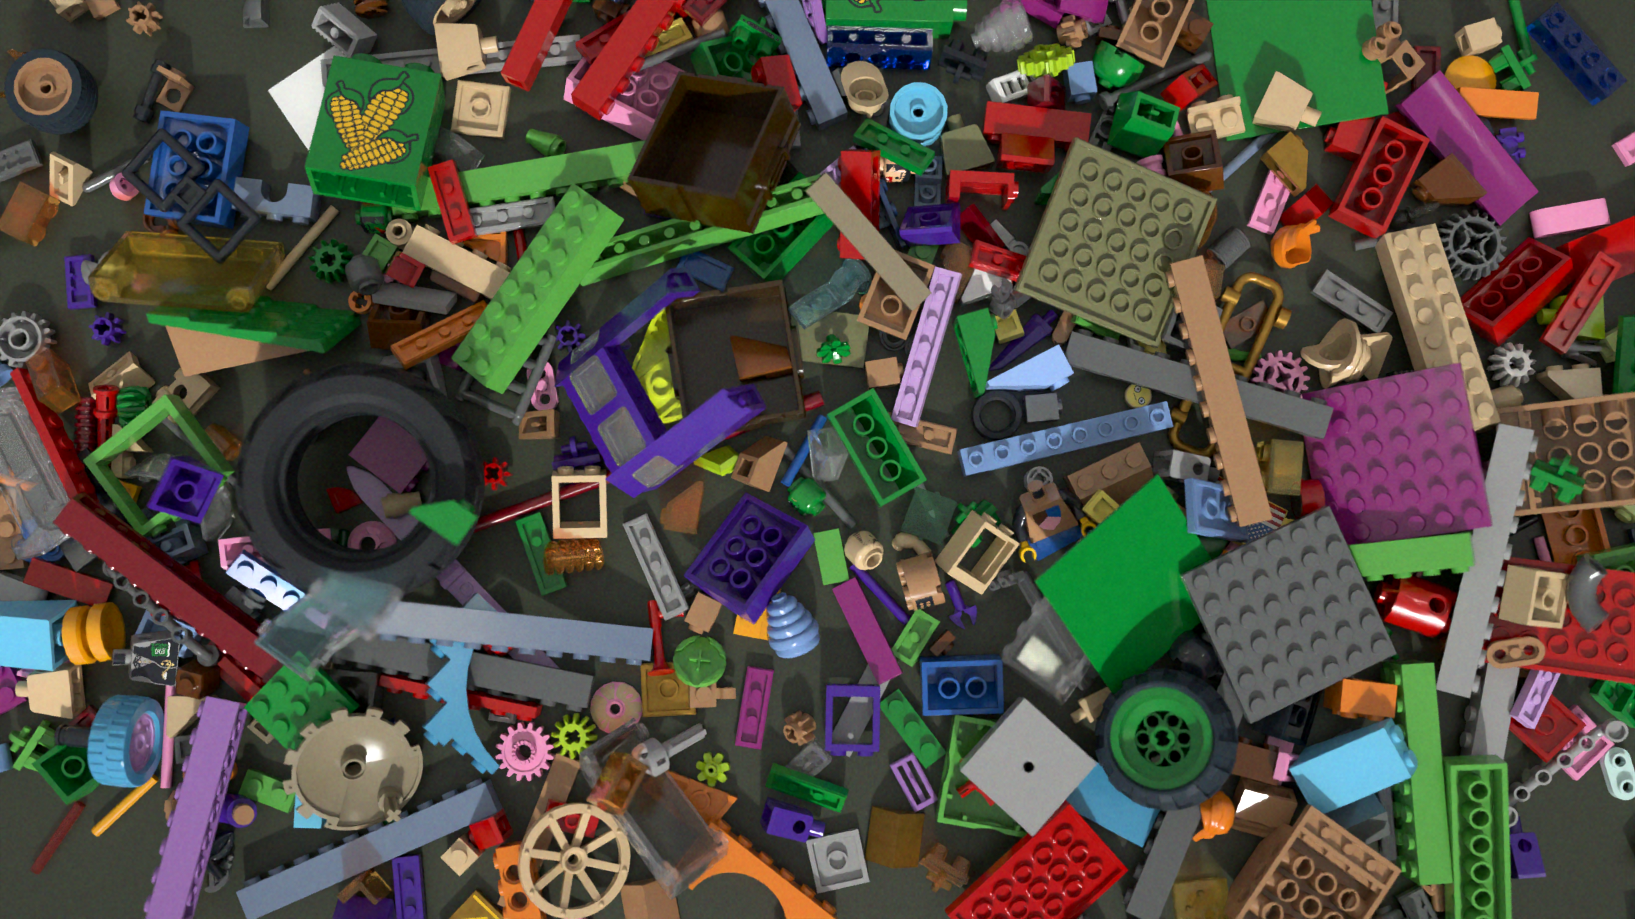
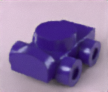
(1509, 141)

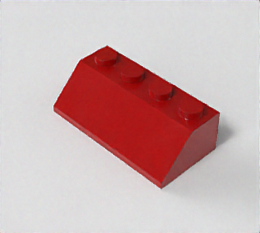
(1516, 290)

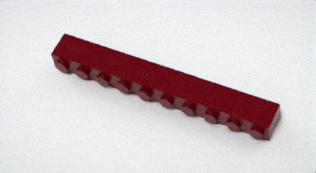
(166, 582)

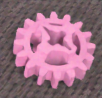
(1274, 369)

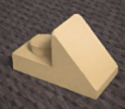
(126, 460)

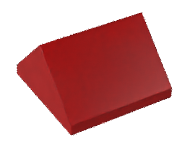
(1025, 153)

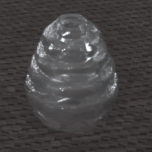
(1004, 28)

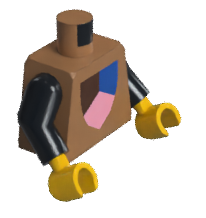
(1045, 513)

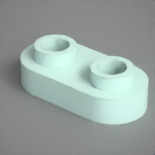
(1617, 775)

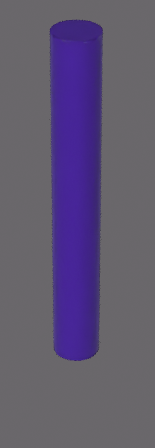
(881, 594)

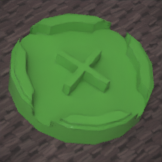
(699, 661)

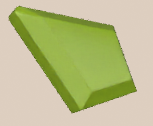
(719, 461)

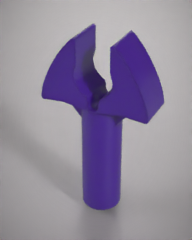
(959, 605)

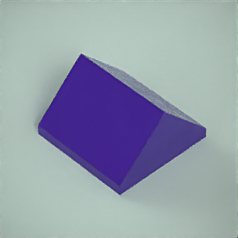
(931, 225)
(185, 488)

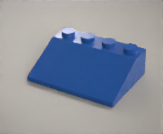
(218, 144)

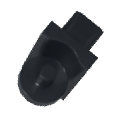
(963, 64)

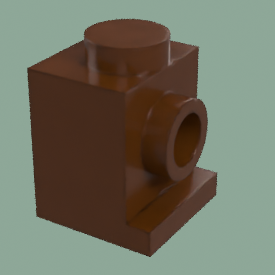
(1193, 33)

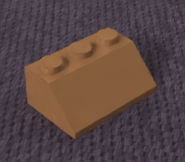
(1116, 475)

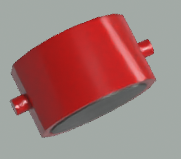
(1310, 498)

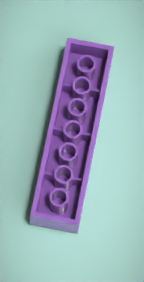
(197, 810)

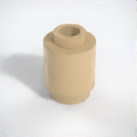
(394, 230)
(1507, 396)

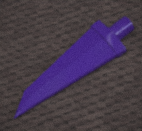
(1034, 331)

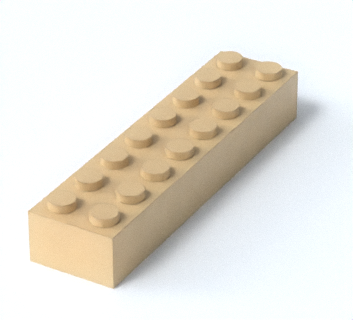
(1433, 313)

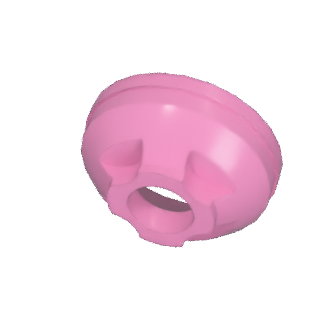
(377, 530)

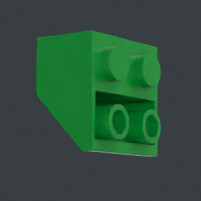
(1142, 124)

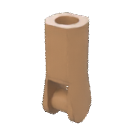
(1063, 329)

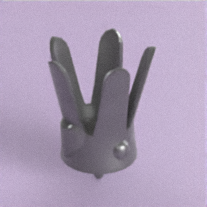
(1580, 347)

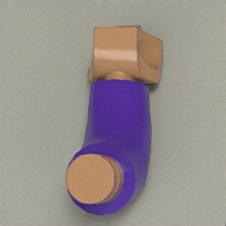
(236, 810)

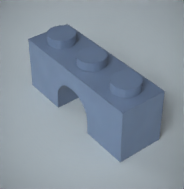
(298, 203)

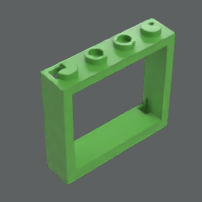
(131, 433)

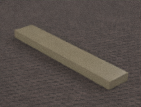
(868, 241)

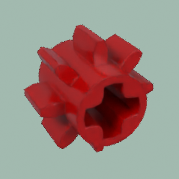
(502, 473)

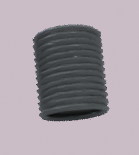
(1228, 246)

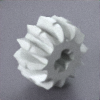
(1520, 361)

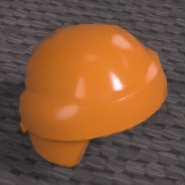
(1293, 244)
(1216, 816)

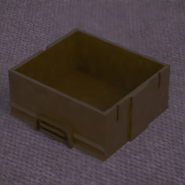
(715, 151)
(703, 353)

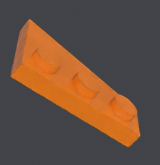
(705, 799)

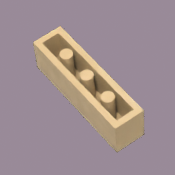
(455, 262)

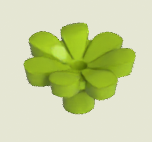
(717, 765)

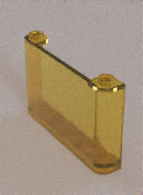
(178, 273)

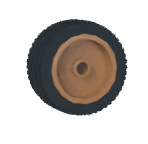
(51, 91)

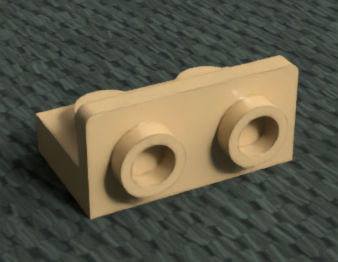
(1221, 115)

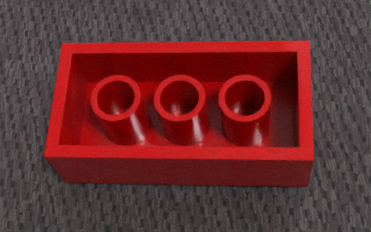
(1379, 178)

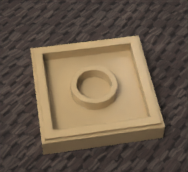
(481, 109)

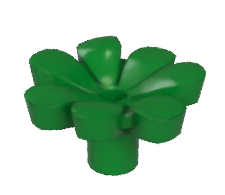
(833, 349)

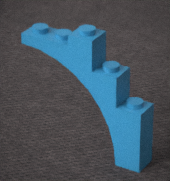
(449, 684)

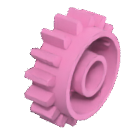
(539, 747)

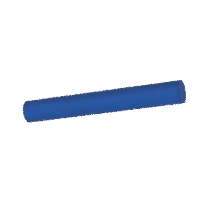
(801, 453)

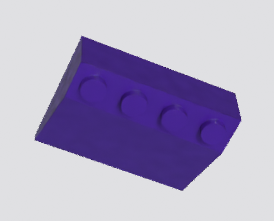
(750, 557)

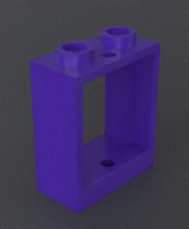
(852, 690)

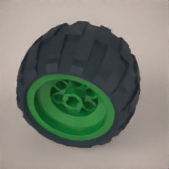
(1203, 761)

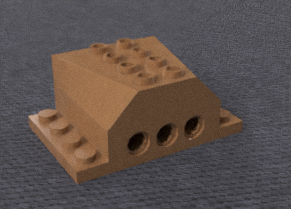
(1596, 435)
(1310, 874)

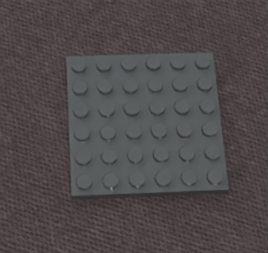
(1288, 614)

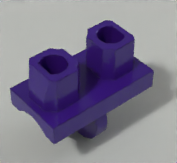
(588, 457)

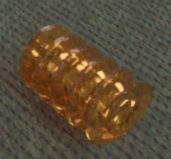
(573, 554)

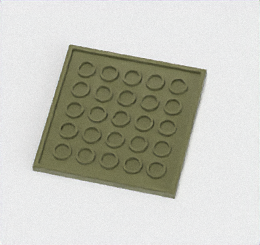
(1111, 241)

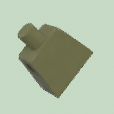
(964, 148)

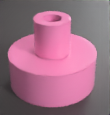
(122, 188)

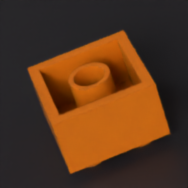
(1362, 698)

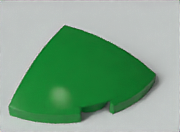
(1617, 699)

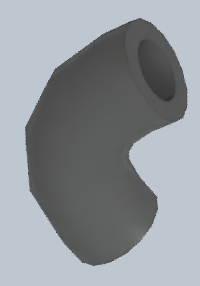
(1582, 593)

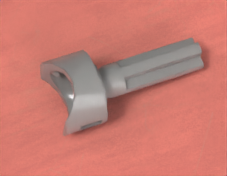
(659, 753)

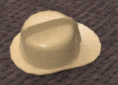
(864, 87)

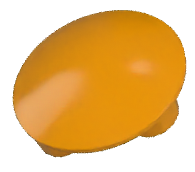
(1471, 73)

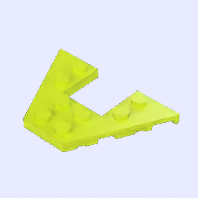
(654, 371)

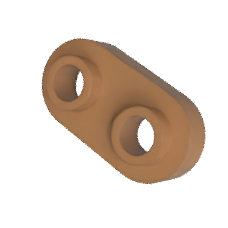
(1514, 652)

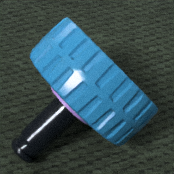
(122, 741)

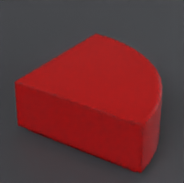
(343, 499)

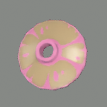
(615, 693)

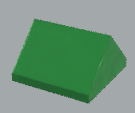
(67, 772)

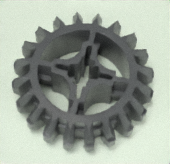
(1463, 235)

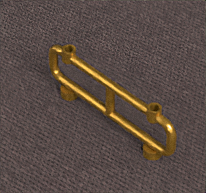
(1276, 316)

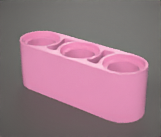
(1569, 218)

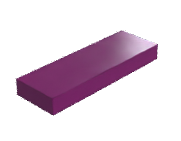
(754, 707)

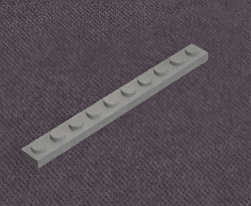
(561, 52)

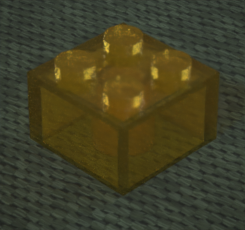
(1280, 466)

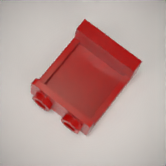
(981, 183)

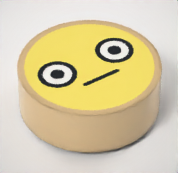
(1137, 396)

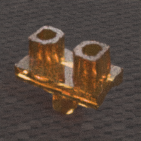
(935, 862)

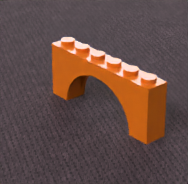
(796, 900)

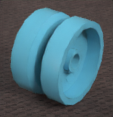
(922, 100)

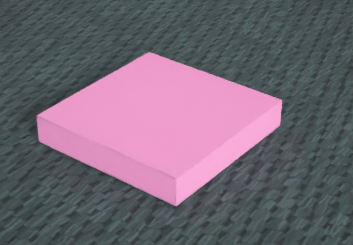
(1585, 759)

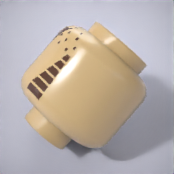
(864, 550)

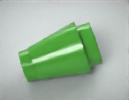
(545, 142)

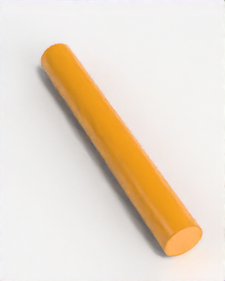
(123, 806)

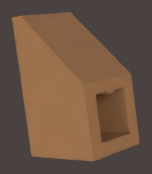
(760, 463)

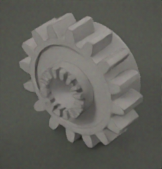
(20, 327)

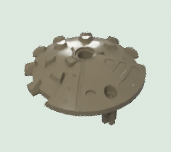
(359, 793)

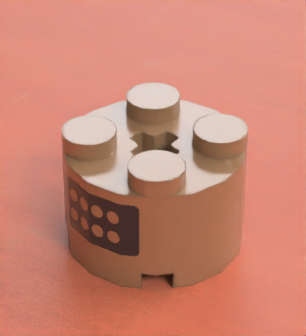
(922, 581)

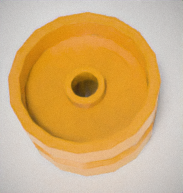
(93, 632)

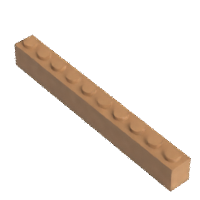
(1219, 392)

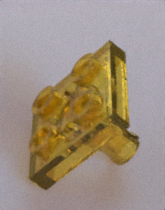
(1202, 907)

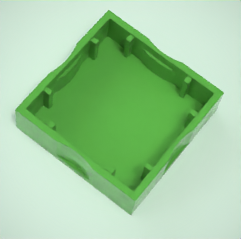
(973, 809)

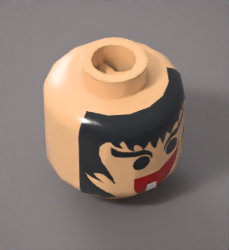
(893, 172)

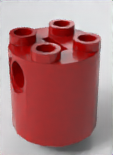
(1415, 604)

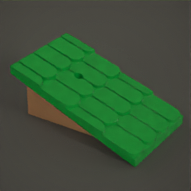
(271, 329)

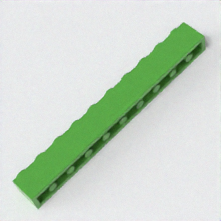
(537, 178)
(680, 237)

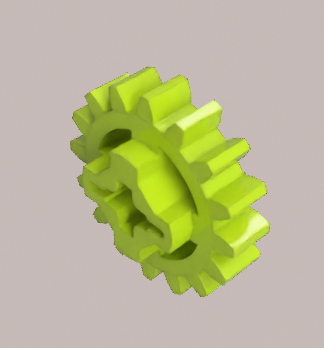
(1046, 60)

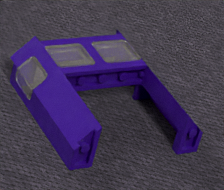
(620, 412)

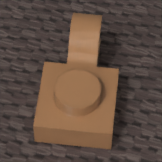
(707, 696)

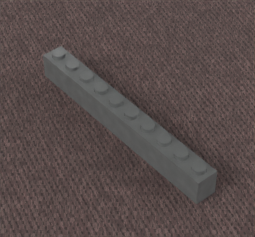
(1175, 379)
(484, 671)
(1170, 842)

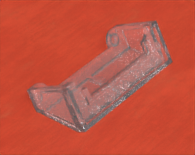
(28, 480)

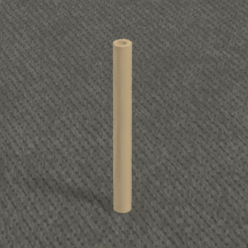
(302, 246)

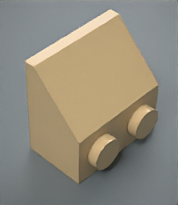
(1534, 597)

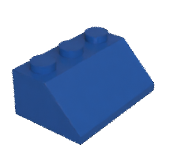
(961, 684)

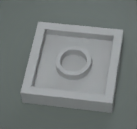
(837, 860)

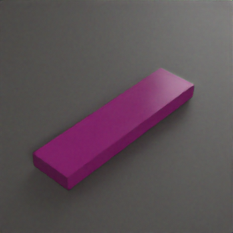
(867, 631)

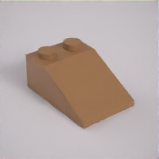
(1153, 28)
(885, 309)

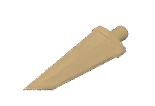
(1090, 706)

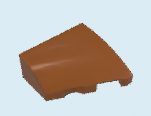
(759, 358)

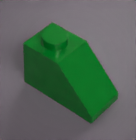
(447, 518)

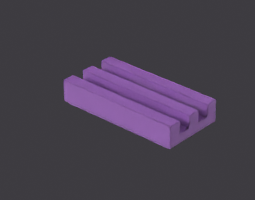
(924, 802)

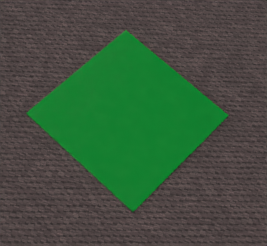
(1306, 41)
(1124, 584)

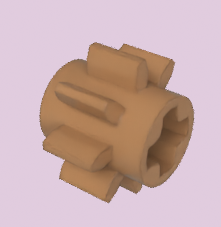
(137, 15)
(1072, 31)
(799, 728)

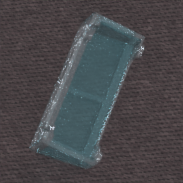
(327, 620)

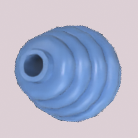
(790, 627)

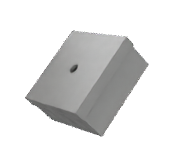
(1026, 765)

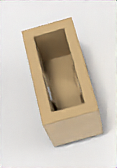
(199, 391)

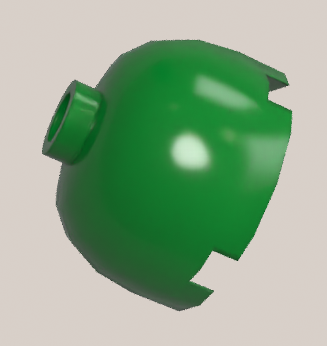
(1115, 67)

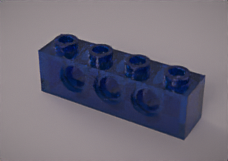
(879, 46)
(1575, 54)

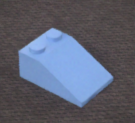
(1037, 374)

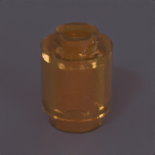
(224, 440)

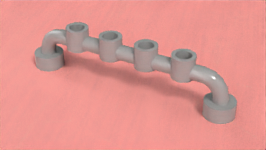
(1612, 729)

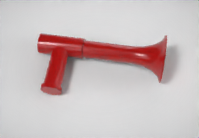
(660, 666)

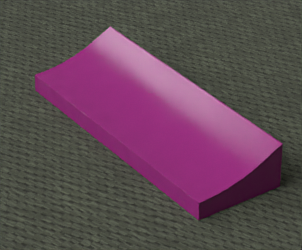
(1453, 127)

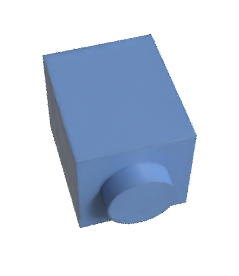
(1080, 82)

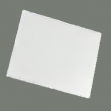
(301, 96)

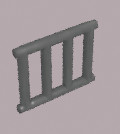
(527, 391)

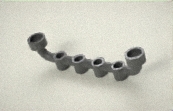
(206, 655)

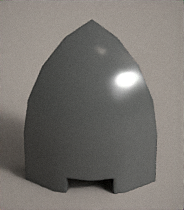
(256, 14)

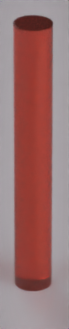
(57, 837)

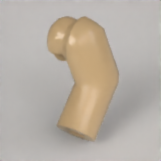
(907, 540)

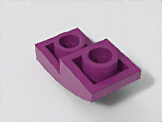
(1089, 10)

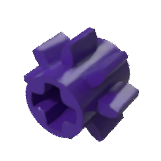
(100, 325)
(571, 330)

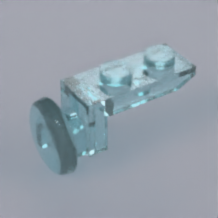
(845, 282)

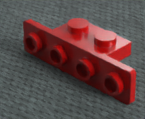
(240, 679)

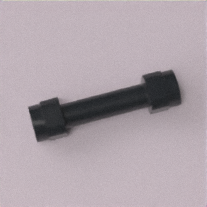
(143, 112)

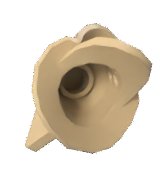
(1347, 354)

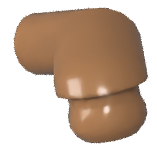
(1437, 895)

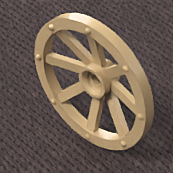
(577, 865)

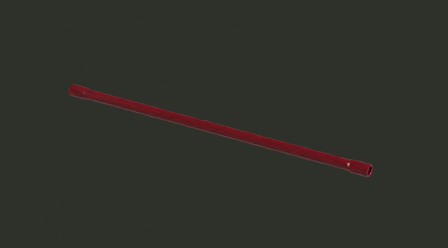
(811, 402)

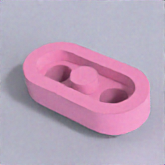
(545, 387)

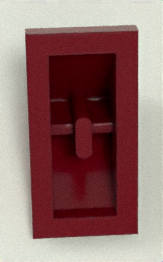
(1046, 93)

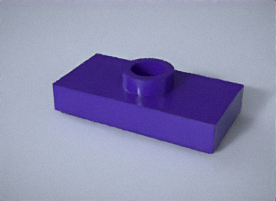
(78, 291)

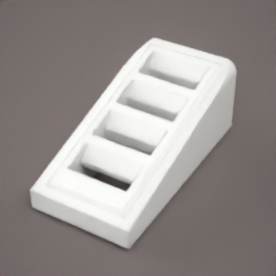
(1000, 91)

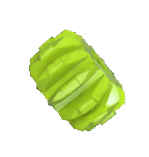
(570, 726)

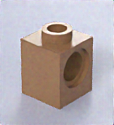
(883, 373)
(703, 613)

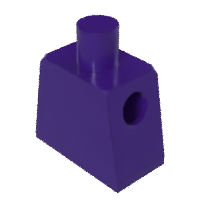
(779, 820)
(1524, 854)

